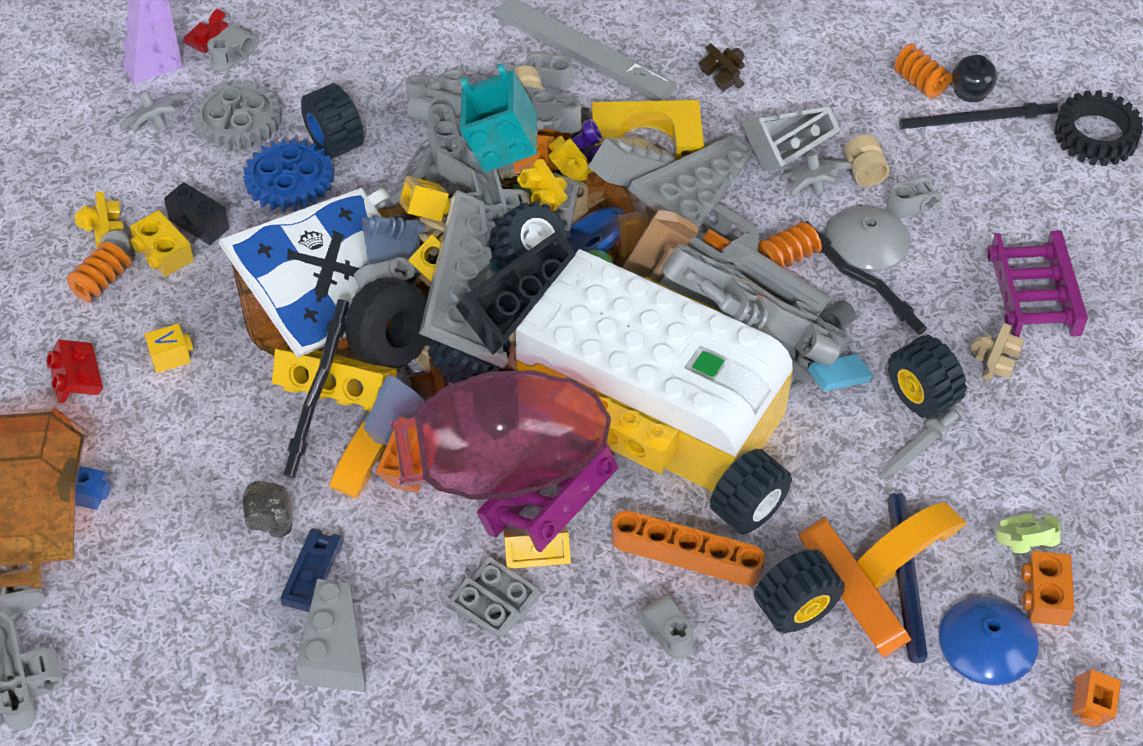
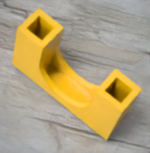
(675, 117)

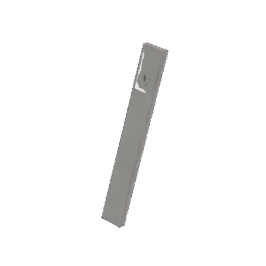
(586, 50)

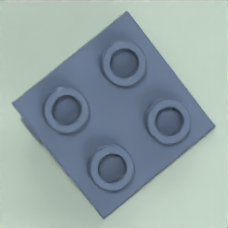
(391, 238)

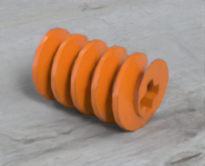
(922, 71)
(791, 244)
(97, 270)

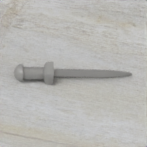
(934, 430)

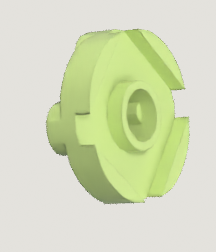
(1024, 531)

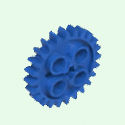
(288, 175)

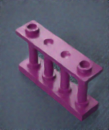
(1059, 271)
(556, 511)

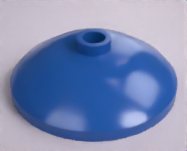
(596, 230)
(986, 654)

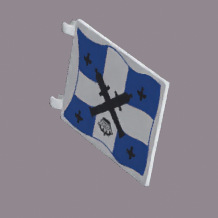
(306, 264)

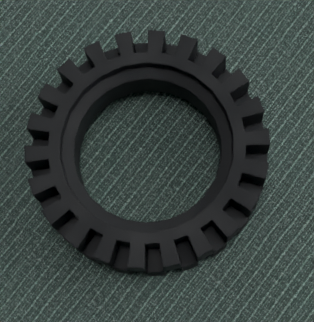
(1106, 107)

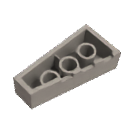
(626, 159)

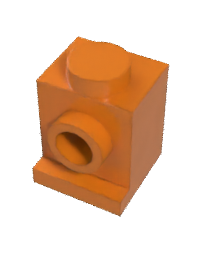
(1096, 697)

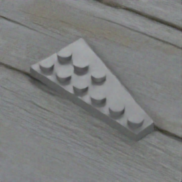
(695, 181)
(460, 268)

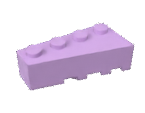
(150, 40)

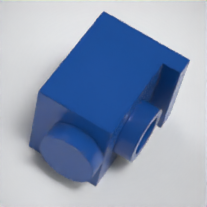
(91, 487)

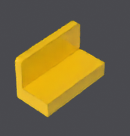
(522, 553)

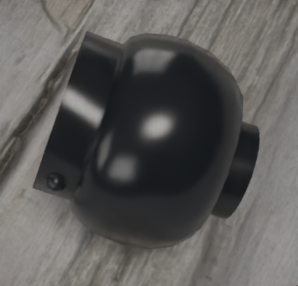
(974, 78)

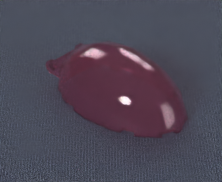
(503, 435)

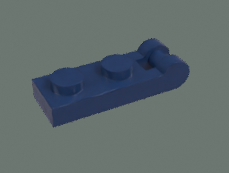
(309, 567)

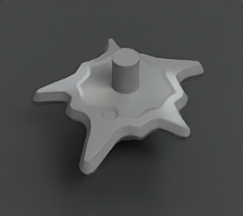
(151, 110)
(814, 173)

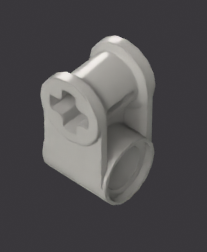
(230, 48)
(553, 69)
(911, 197)
(396, 268)
(668, 626)

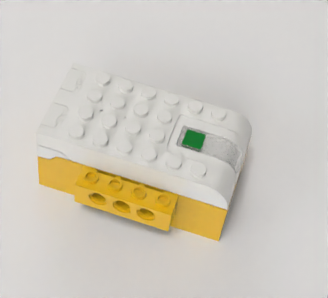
(670, 370)

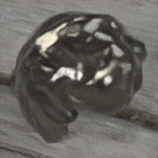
(268, 508)

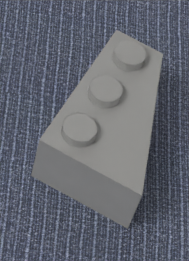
(789, 135)
(330, 641)

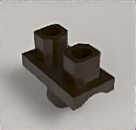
(727, 65)

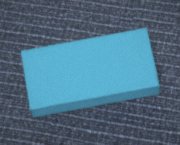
(842, 373)

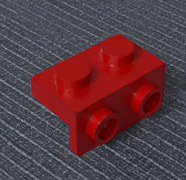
(73, 369)

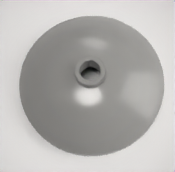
(869, 238)

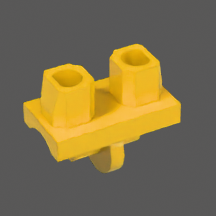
(569, 159)
(543, 185)
(97, 217)

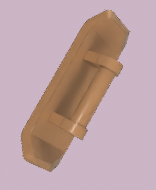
(658, 243)

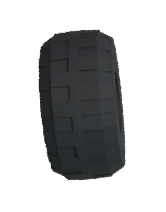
(370, 315)

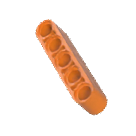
(702, 544)
(859, 592)

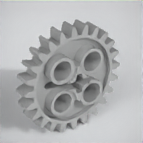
(237, 115)

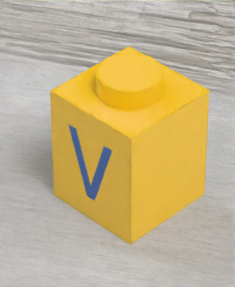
(168, 347)

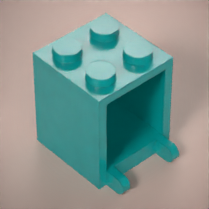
(498, 120)

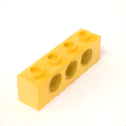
(290, 373)

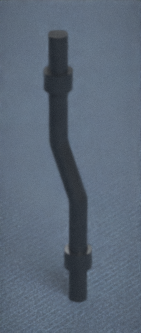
(901, 308)
(298, 445)

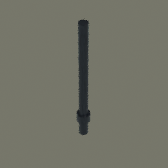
(1028, 110)

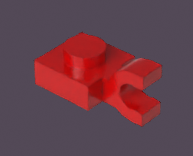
(202, 33)

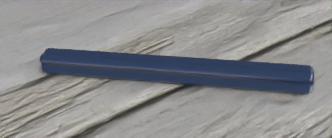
(908, 588)

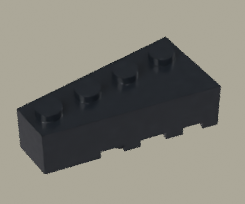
(509, 295)

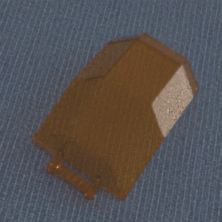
(37, 490)

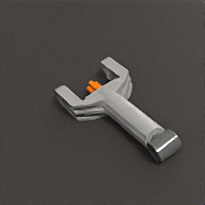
(743, 256)

